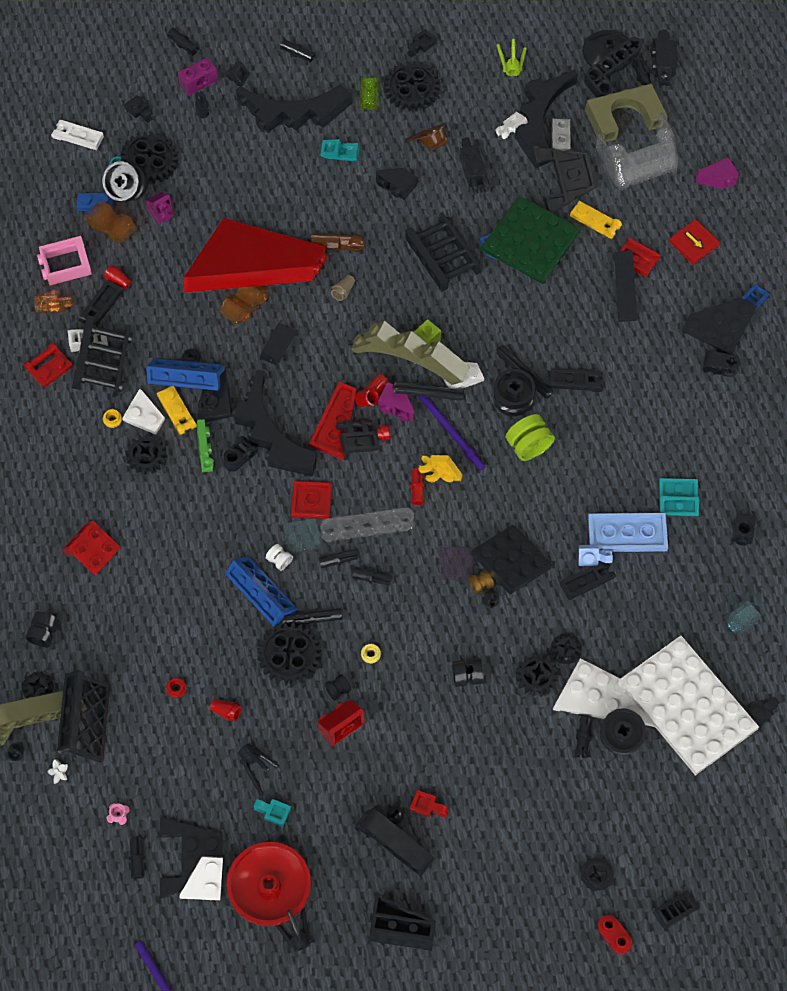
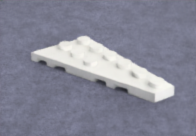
(595, 693)

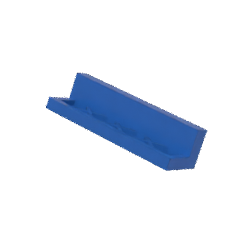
(184, 374)
(258, 591)

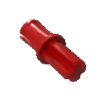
(417, 487)

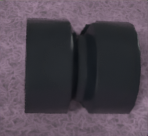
(42, 627)
(460, 673)

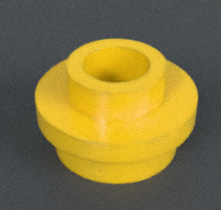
(112, 413)

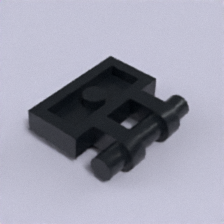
(357, 441)

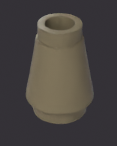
(342, 288)

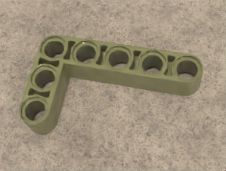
(29, 712)

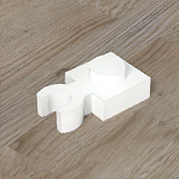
(511, 124)

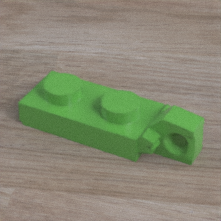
(204, 447)

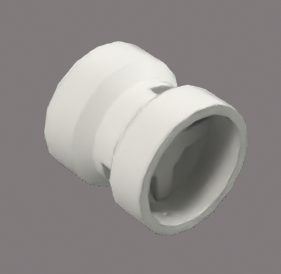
(279, 557)

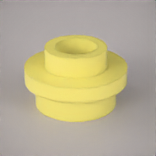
(370, 647)

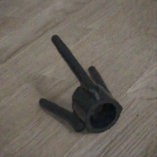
(251, 755)
(299, 939)

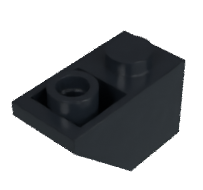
(397, 181)

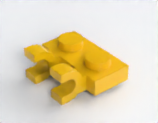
(442, 467)

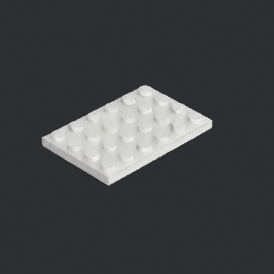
(688, 705)

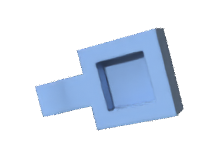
(590, 555)

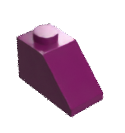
(718, 175)

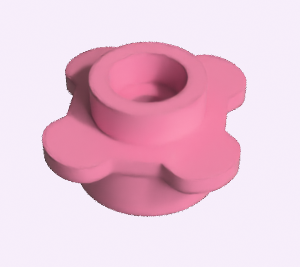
(118, 808)

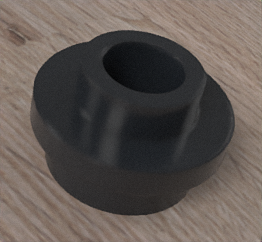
(191, 355)

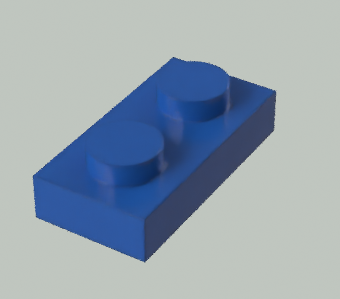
(87, 201)

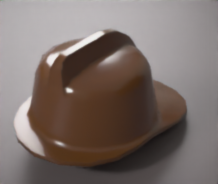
(432, 137)

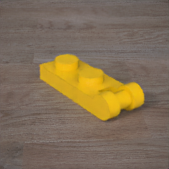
(595, 219)
(176, 409)

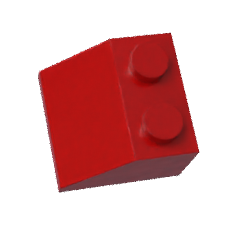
(341, 722)

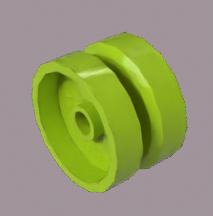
(530, 437)

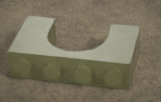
(641, 99)

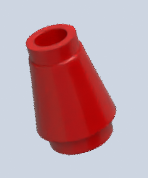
(117, 277)
(226, 709)

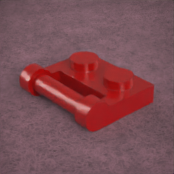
(52, 369)

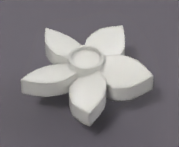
(58, 770)

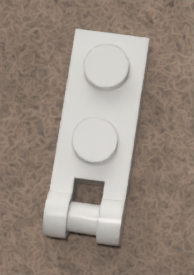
(77, 135)

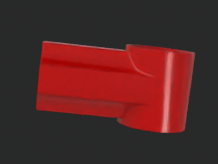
(370, 394)

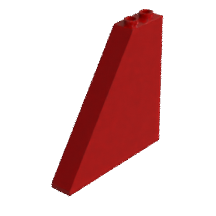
(252, 256)

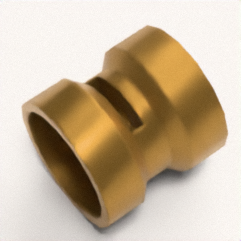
(481, 582)

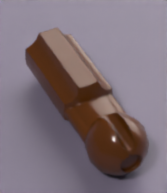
(339, 242)

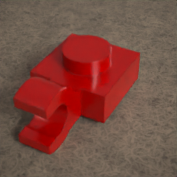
(426, 804)

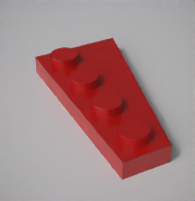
(338, 409)

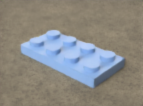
(628, 531)

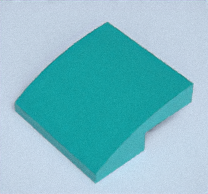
(678, 497)

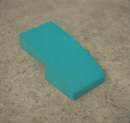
(335, 150)

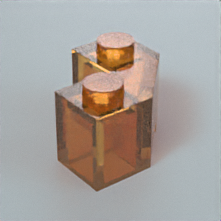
(104, 219)
(242, 304)

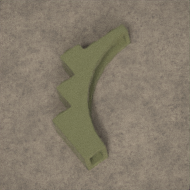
(409, 346)

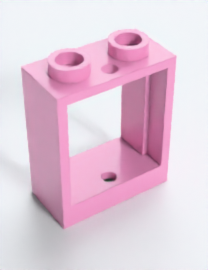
(60, 248)

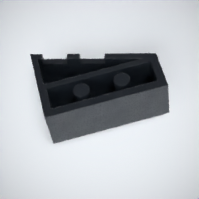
(400, 926)

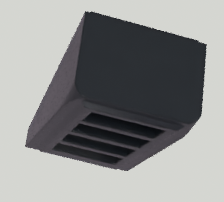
(665, 923)

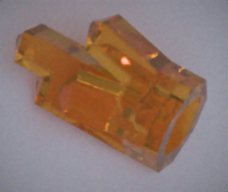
(50, 302)

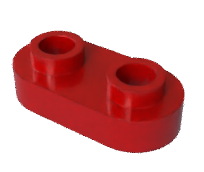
(614, 934)

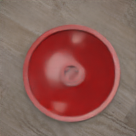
(268, 883)

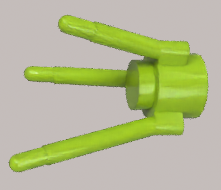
(512, 67)

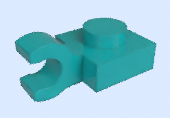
(274, 812)

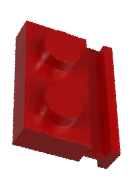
(643, 257)

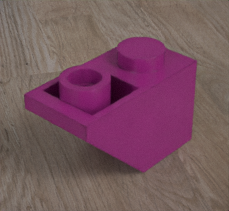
(160, 207)
(395, 404)

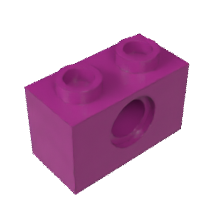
(197, 76)

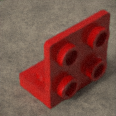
(92, 547)

